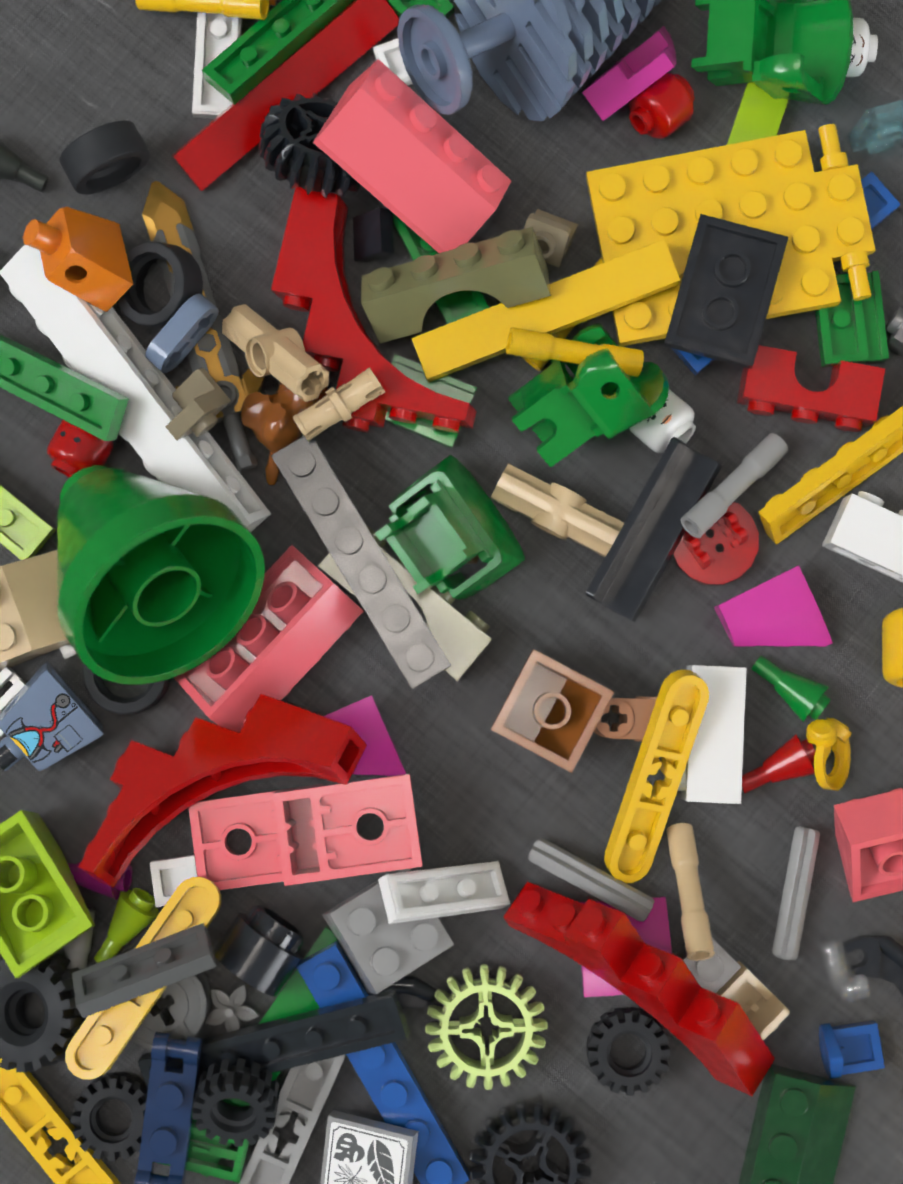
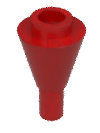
(789, 762)

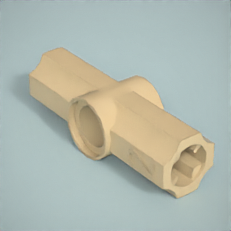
(275, 352)
(557, 510)

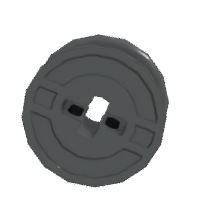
(189, 1011)

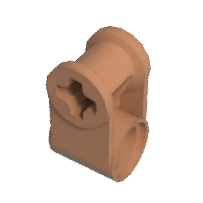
(633, 720)

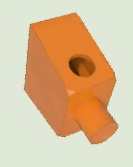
(82, 255)

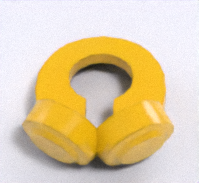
(824, 735)

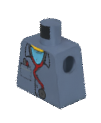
(45, 722)

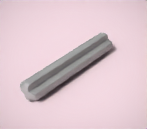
(591, 879)
(796, 893)

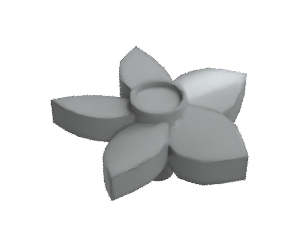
(230, 1008)

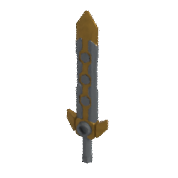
(170, 224)

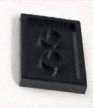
(726, 291)

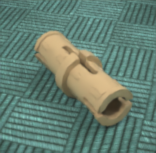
(338, 404)

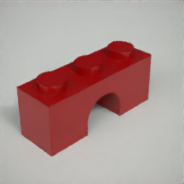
(849, 400)

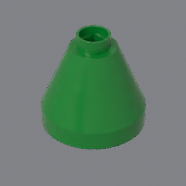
(150, 575)

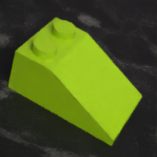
(37, 895)

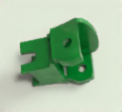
(780, 45)
(592, 404)
(450, 530)

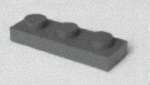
(143, 970)

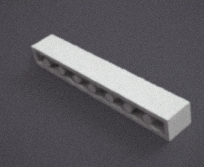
(109, 354)

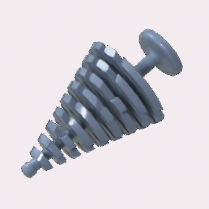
(523, 49)

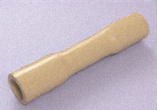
(694, 918)

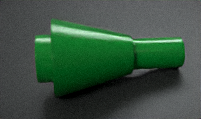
(800, 693)

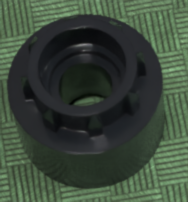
(261, 949)

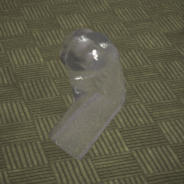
(839, 975)

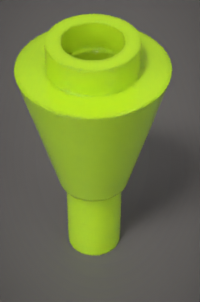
(131, 915)

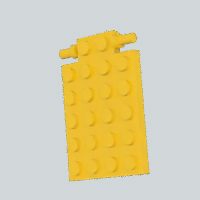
(749, 183)

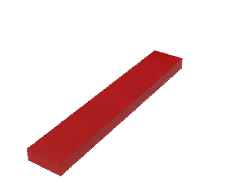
(303, 73)

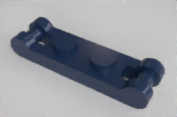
(169, 1109)

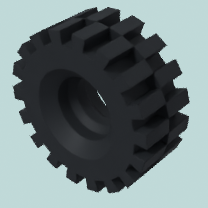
(43, 1046)

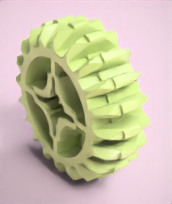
(465, 1027)

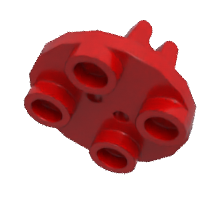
(740, 545)

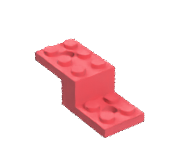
(306, 833)

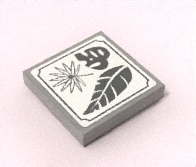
(367, 1151)

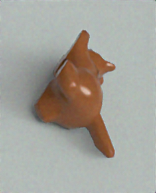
(273, 421)

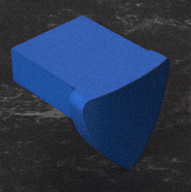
(850, 1048)

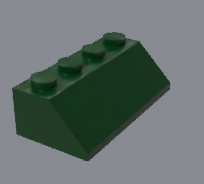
(797, 1129)

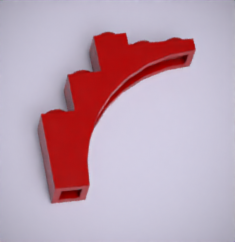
(313, 275)
(210, 758)
(652, 978)

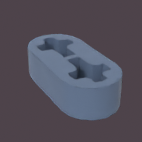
(181, 333)

